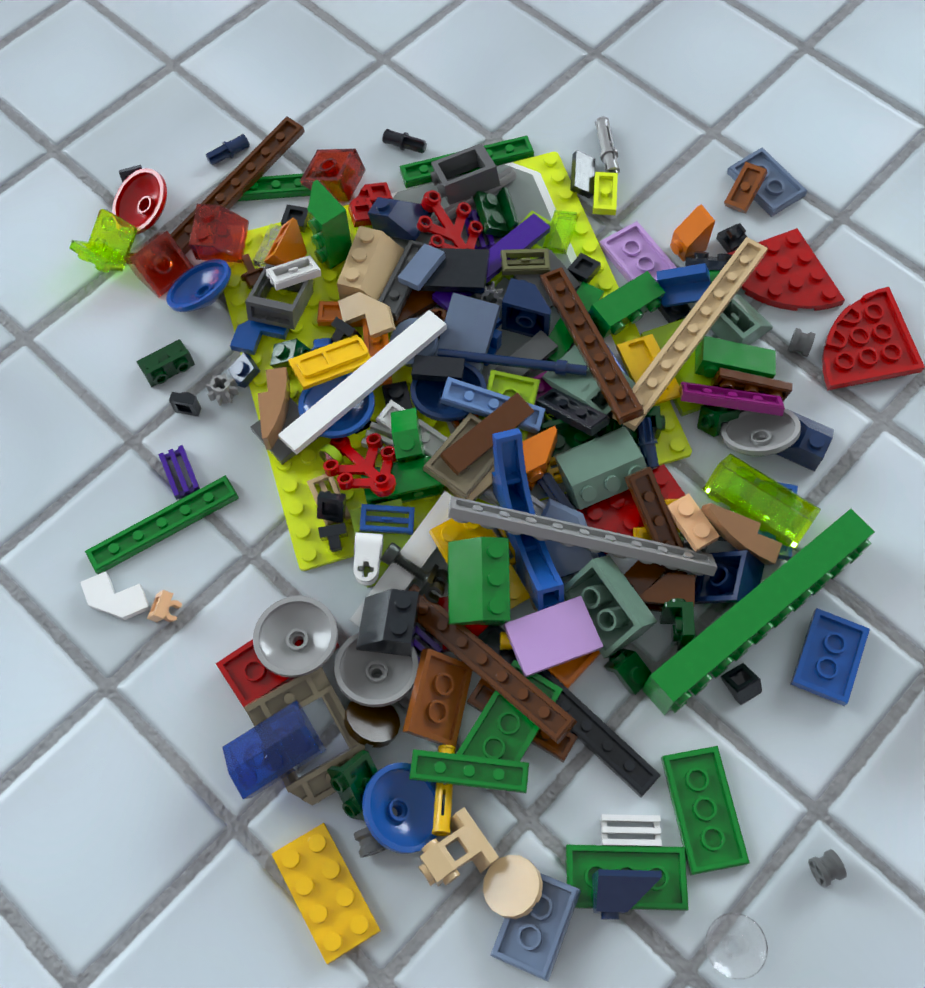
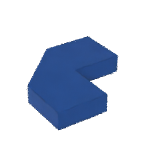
(249, 335)

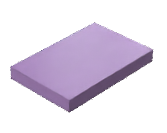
(635, 252)
(553, 636)

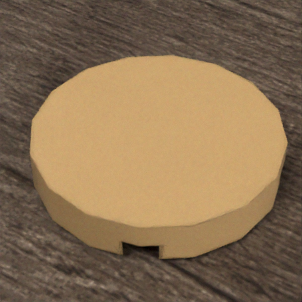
(512, 886)

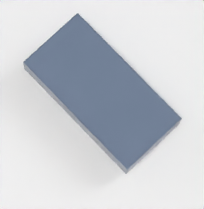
(421, 267)

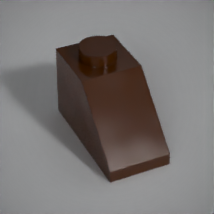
(670, 586)

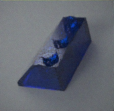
(272, 750)

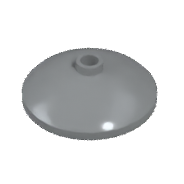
(761, 433)
(291, 621)
(355, 670)

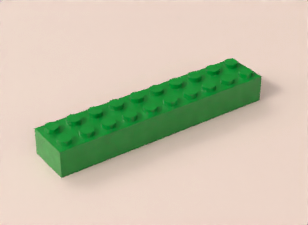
(758, 613)

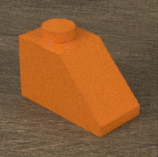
(693, 233)
(287, 245)
(538, 453)

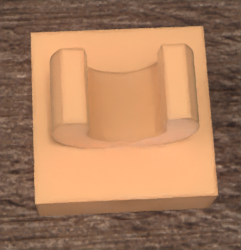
(161, 605)

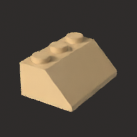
(369, 264)

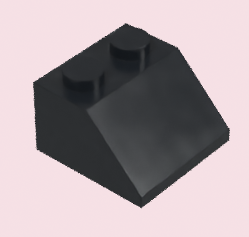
(389, 622)

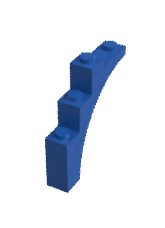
(513, 492)

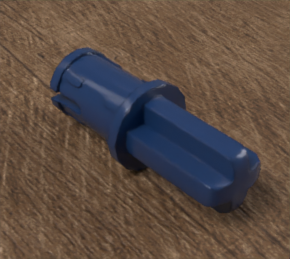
(228, 149)
(647, 443)

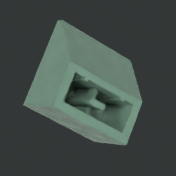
(741, 322)

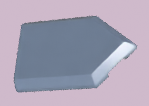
(566, 559)

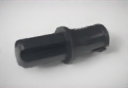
(404, 141)

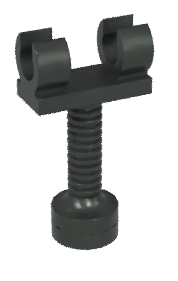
(429, 580)

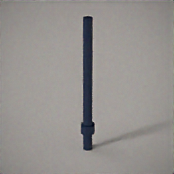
(560, 367)

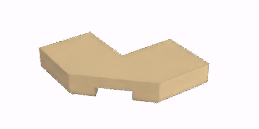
(362, 306)

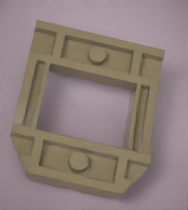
(316, 783)

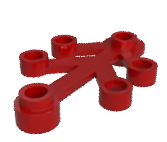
(432, 203)
(380, 483)

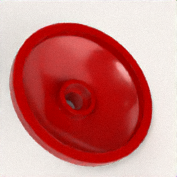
(141, 199)

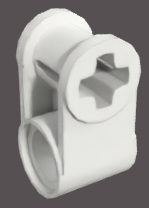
(367, 553)

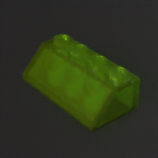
(761, 499)

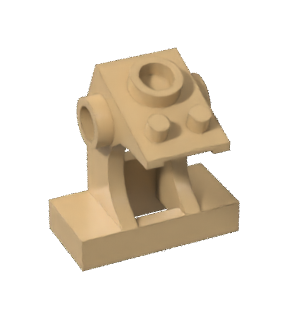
(438, 863)

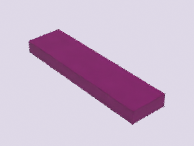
(731, 398)

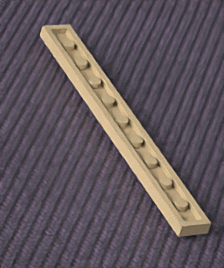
(696, 326)

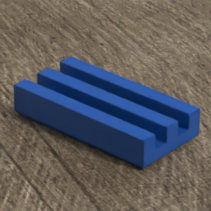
(386, 529)

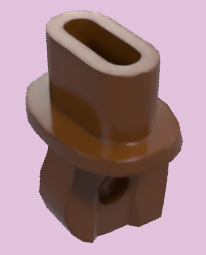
(252, 274)

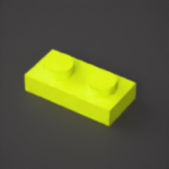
(605, 193)

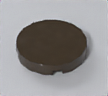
(372, 724)

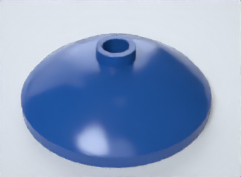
(199, 286)
(347, 424)
(414, 806)

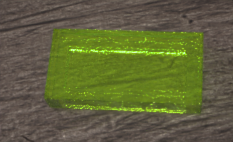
(561, 231)

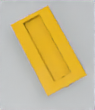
(637, 357)
(329, 361)

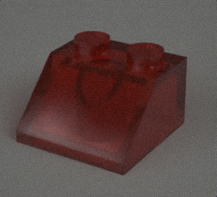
(336, 170)
(218, 234)
(158, 262)

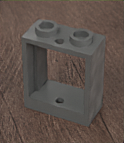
(466, 185)
(276, 312)

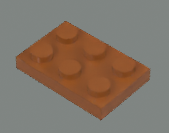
(438, 698)

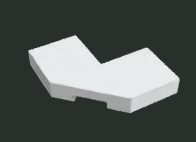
(102, 597)

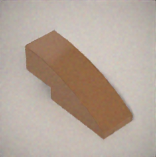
(274, 405)
(742, 533)

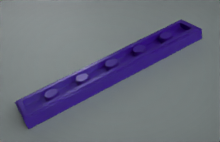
(521, 237)

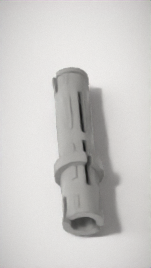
(608, 152)

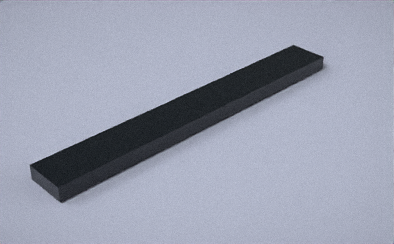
(590, 728)

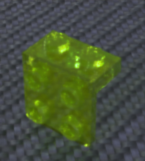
(108, 242)

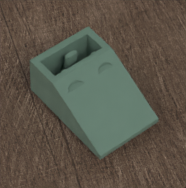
(580, 386)

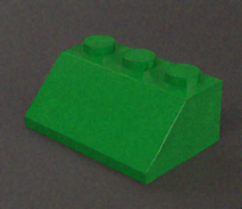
(328, 226)
(478, 581)

